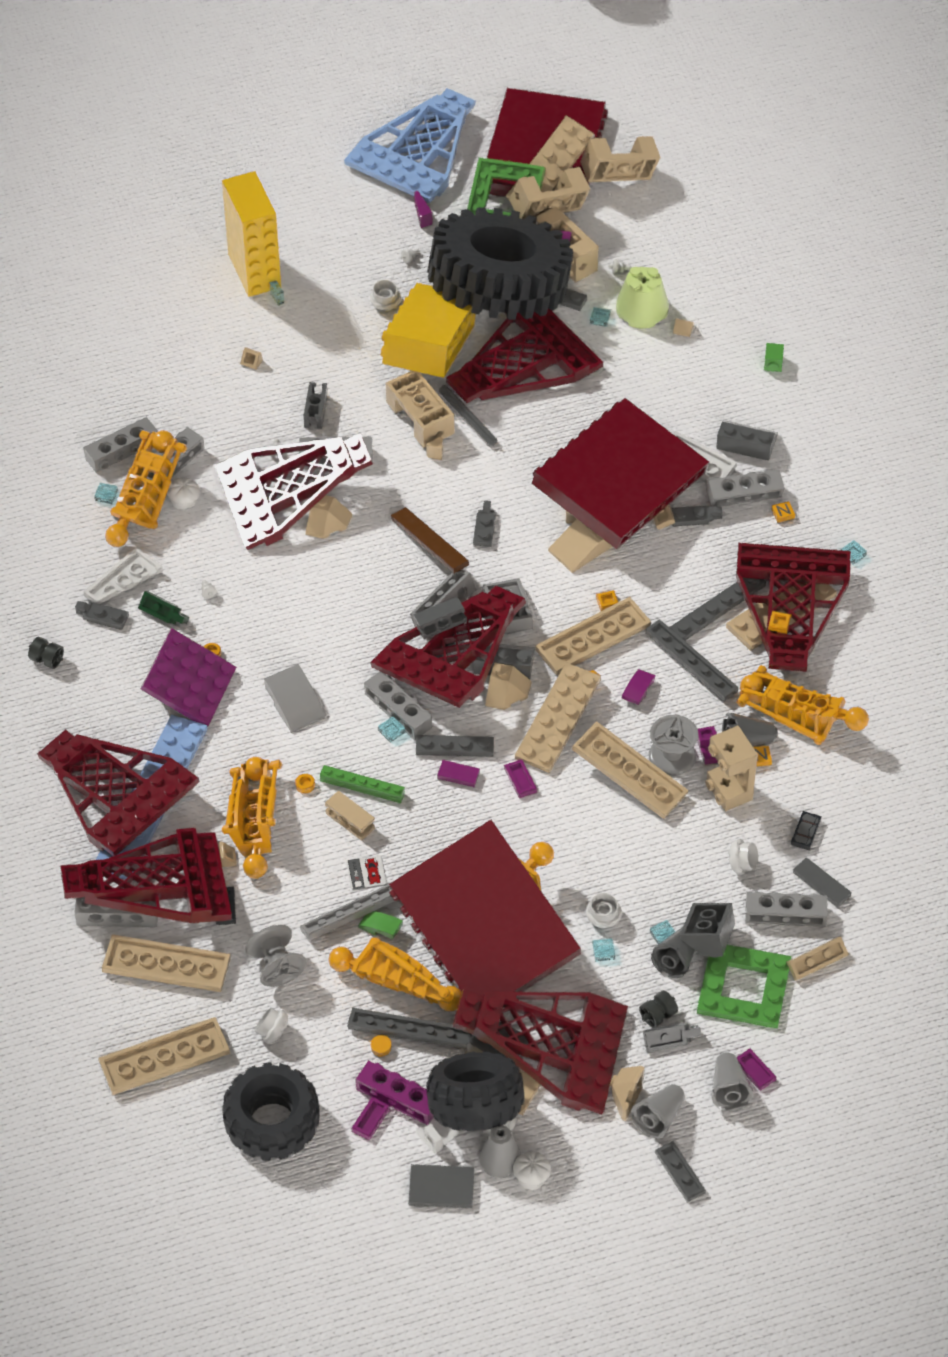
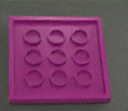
(188, 677)

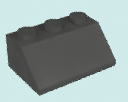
(746, 440)
(513, 655)
(708, 928)

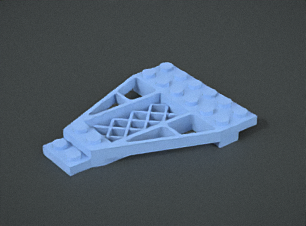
(403, 171)

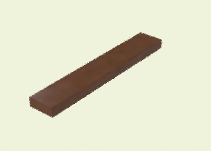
(430, 540)

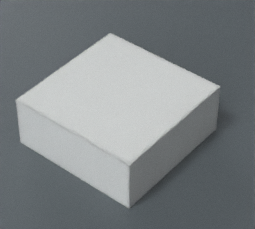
(433, 1138)

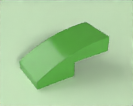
(381, 923)

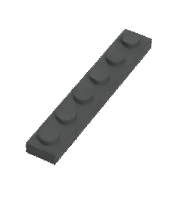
(715, 608)
(691, 660)
(407, 1028)

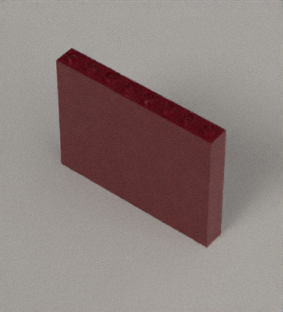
(529, 121)
(620, 472)
(484, 915)

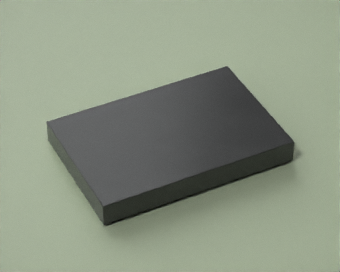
(441, 1186)

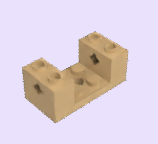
(604, 166)
(567, 196)
(584, 249)
(430, 417)
(737, 762)

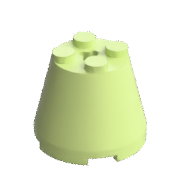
(642, 298)

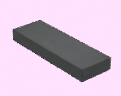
(822, 882)
(680, 1171)

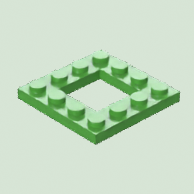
(491, 168)
(762, 1014)

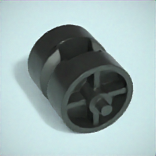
(41, 651)
(656, 1010)

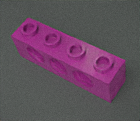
(374, 1072)

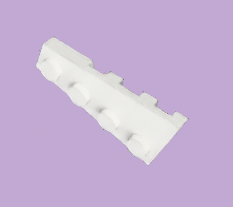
(718, 465)
(127, 573)

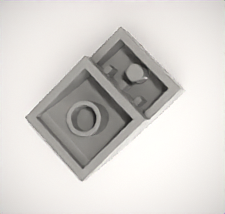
(523, 618)
(294, 698)

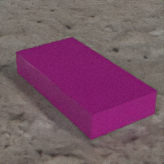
(458, 773)
(520, 778)
(756, 1069)
(370, 1118)

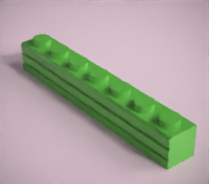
(362, 784)

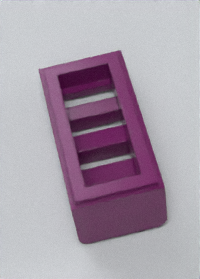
(424, 213)

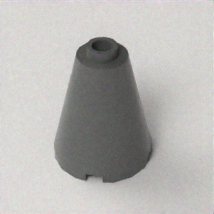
(755, 730)
(672, 956)

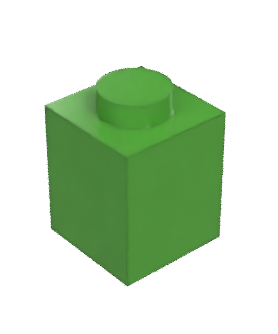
(774, 357)

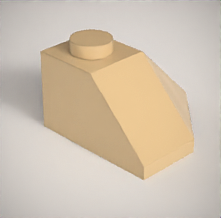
(327, 518)
(506, 687)
(627, 1088)

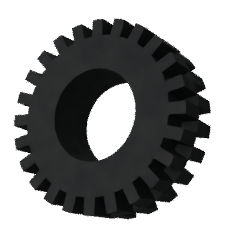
(500, 263)

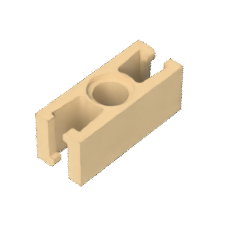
(350, 815)

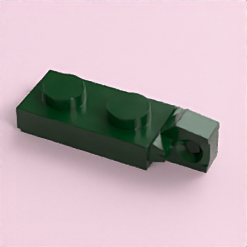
(162, 609)

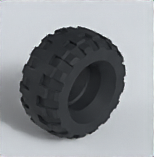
(271, 1086)
(475, 1091)

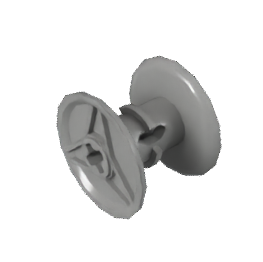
(673, 744)
(271, 945)

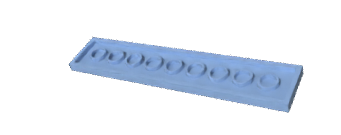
(178, 741)

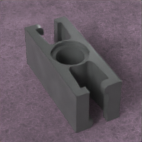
(315, 405)
(440, 617)

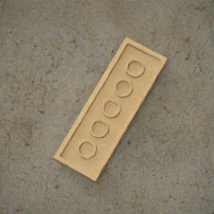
(560, 152)
(745, 629)
(593, 635)
(557, 717)
(630, 770)
(166, 963)
(164, 1056)

